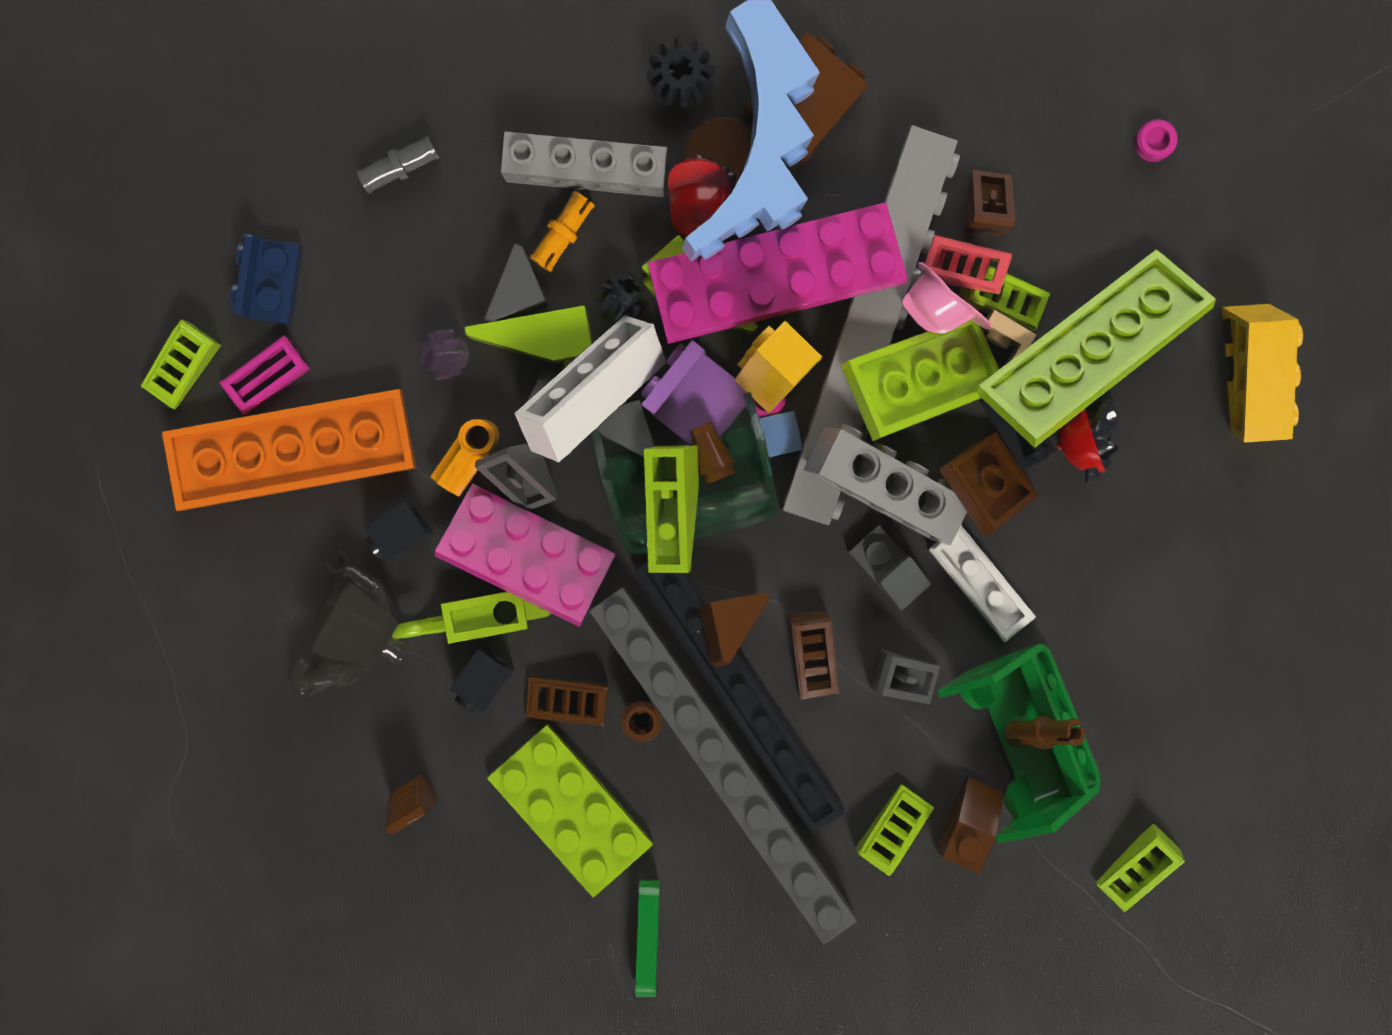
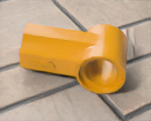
(458, 464)

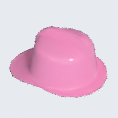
(938, 307)

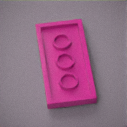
(525, 555)

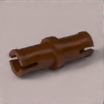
(1045, 732)

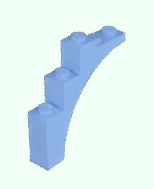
(777, 75)

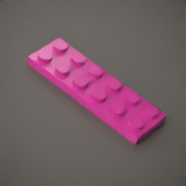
(778, 273)

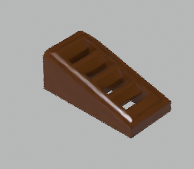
(809, 621)
(580, 717)
(409, 804)

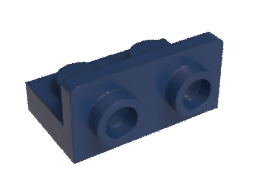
(266, 279)

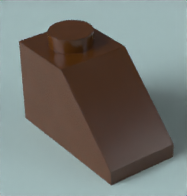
(971, 825)

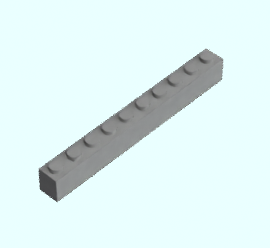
(872, 317)

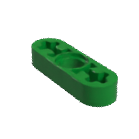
(647, 938)

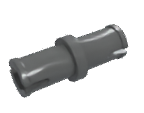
(398, 164)

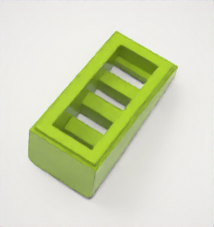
(983, 301)
(175, 344)
(898, 850)
(1150, 878)

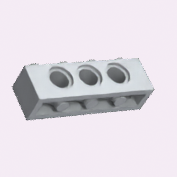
(584, 164)
(833, 462)

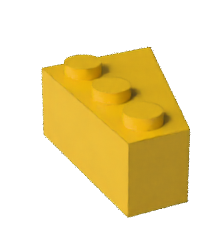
(776, 365)
(1264, 372)

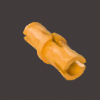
(562, 231)

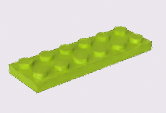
(1095, 347)

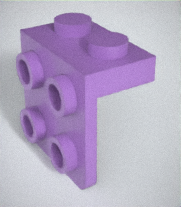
(693, 393)

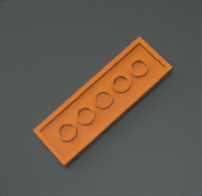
(289, 450)

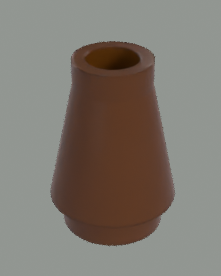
(713, 455)
(641, 732)

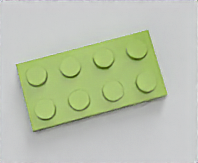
(919, 377)
(570, 810)

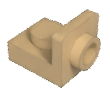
(1008, 333)

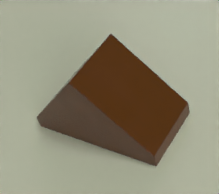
(990, 204)
(728, 624)

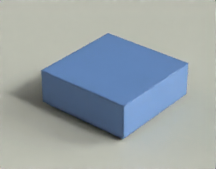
(781, 433)

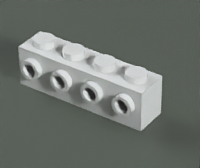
(591, 388)

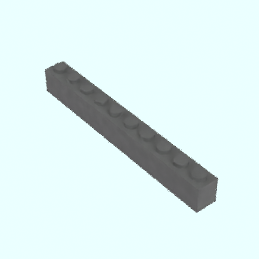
(724, 765)

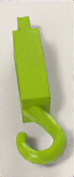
(472, 619)

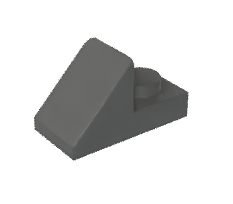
(889, 567)

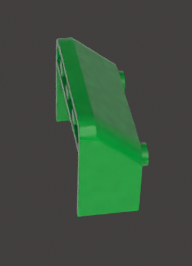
(1047, 782)

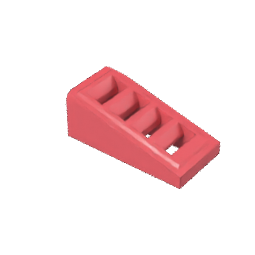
(941, 246)

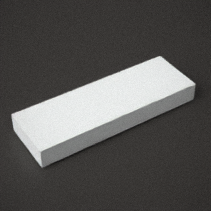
(983, 585)

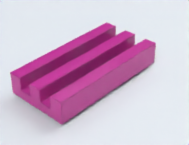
(292, 357)

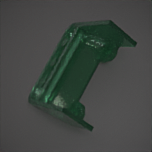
(721, 505)

